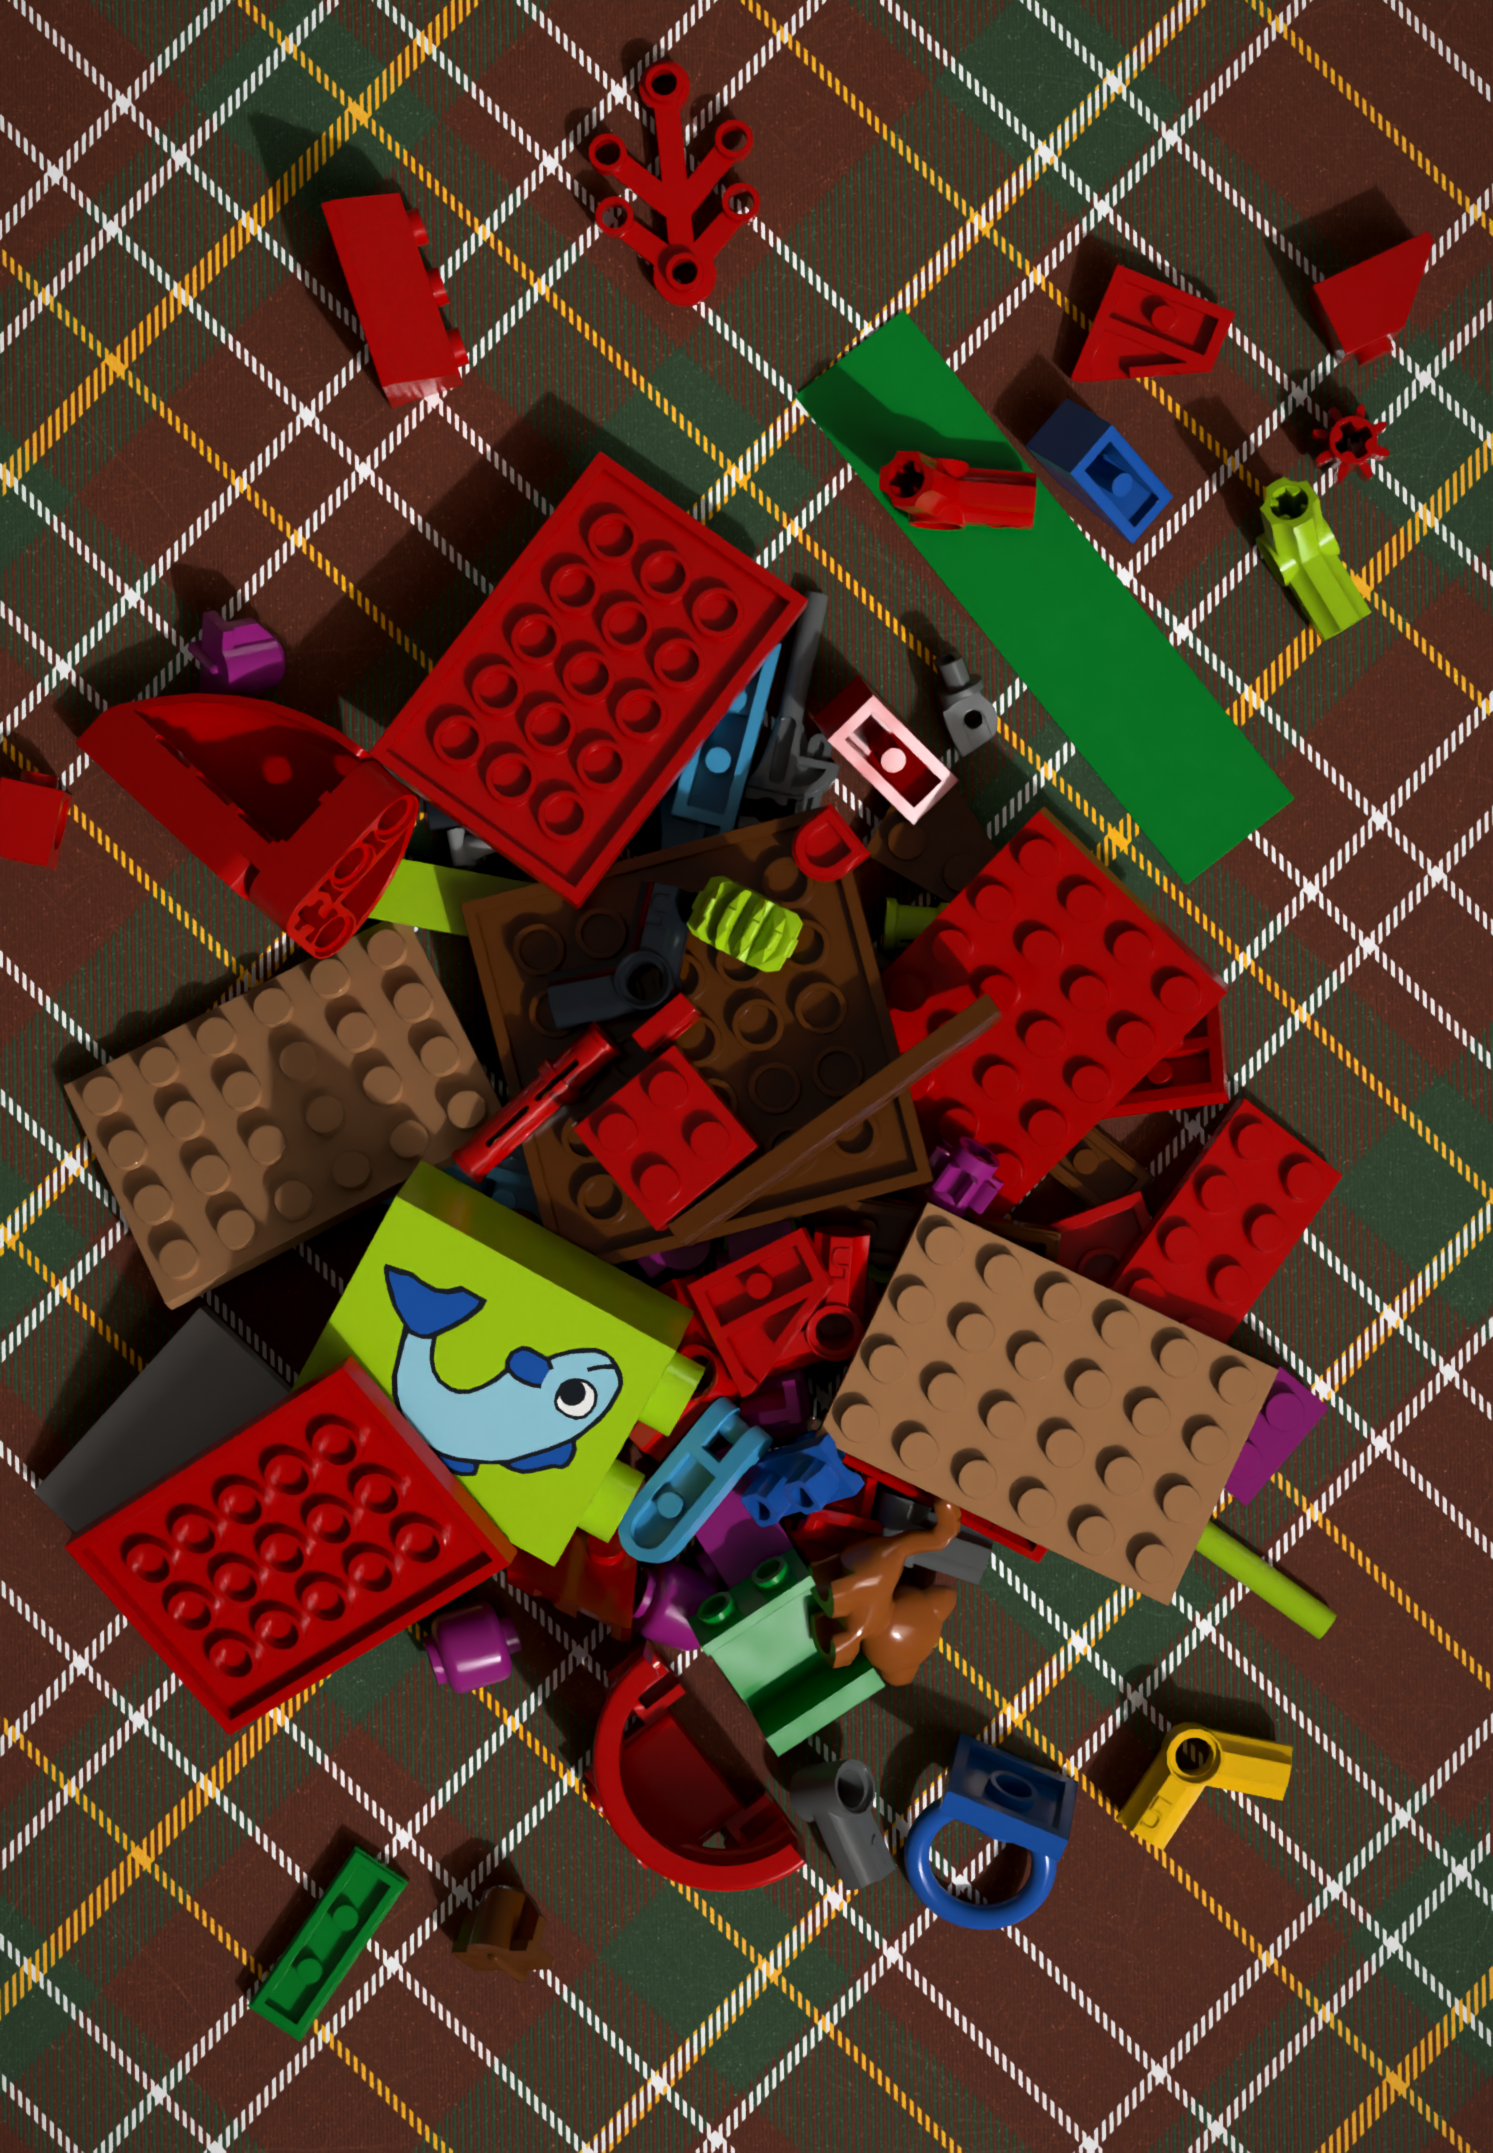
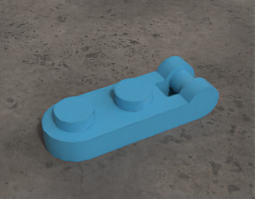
(691, 1484)

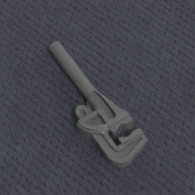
(791, 766)

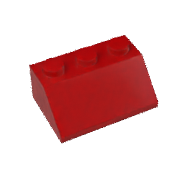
(396, 296)

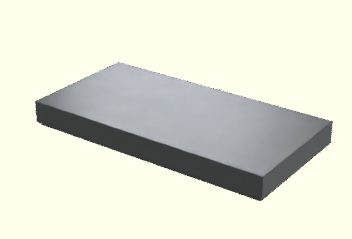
(175, 1408)

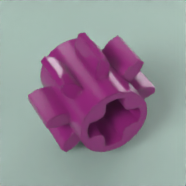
(963, 1176)

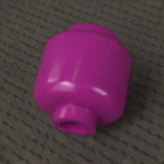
(667, 1599)
(471, 1647)

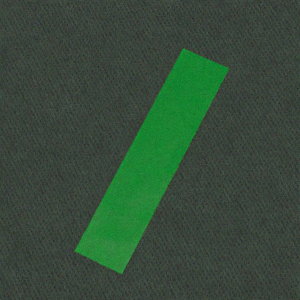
(1055, 610)

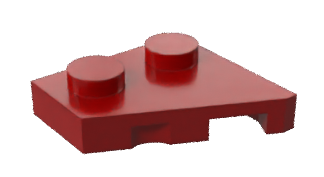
(1150, 331)
(1185, 1078)
(762, 1304)
(586, 1579)

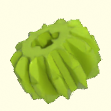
(744, 924)

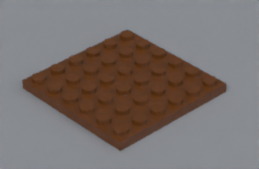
(766, 1041)

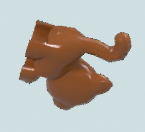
(871, 1612)

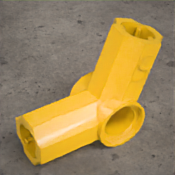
(1233, 1764)

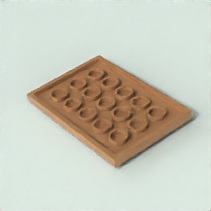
(284, 1110)
(1047, 1403)

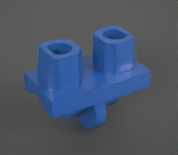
(798, 1479)

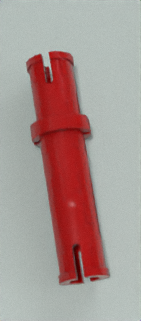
(592, 1053)

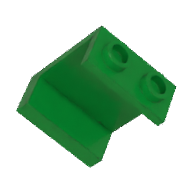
(769, 1656)

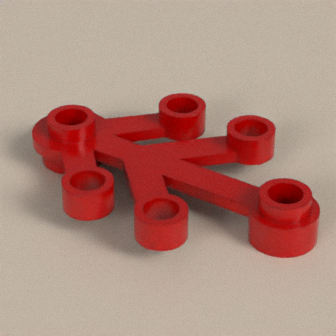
(675, 196)

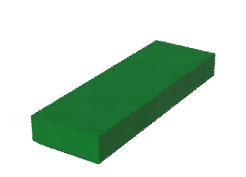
(328, 1942)

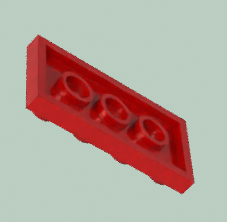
(1226, 1224)

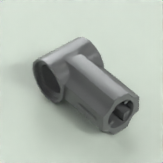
(962, 1558)
(840, 1802)

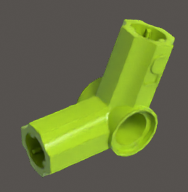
(1304, 557)

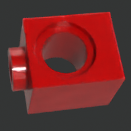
(32, 819)

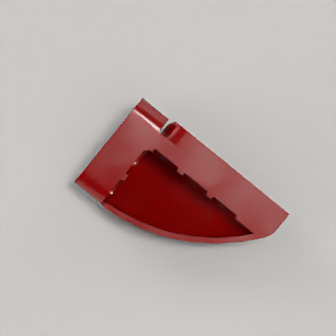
(266, 803)

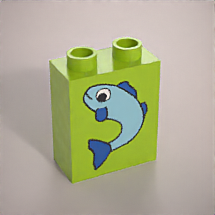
(512, 1358)

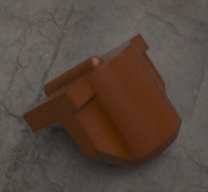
(503, 1934)

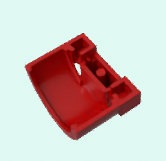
(671, 1797)

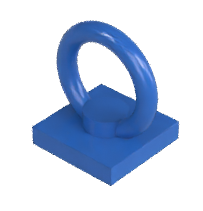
(1006, 1802)

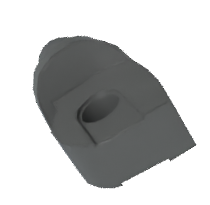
(956, 697)

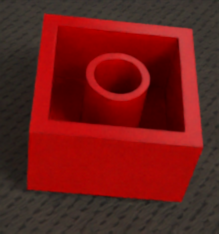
(668, 1138)

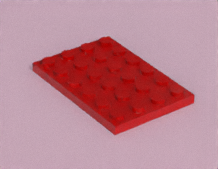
(588, 680)
(1085, 996)
(291, 1546)

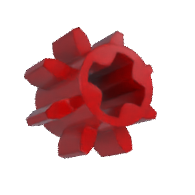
(1352, 427)

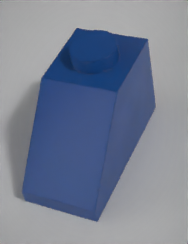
(1099, 469)

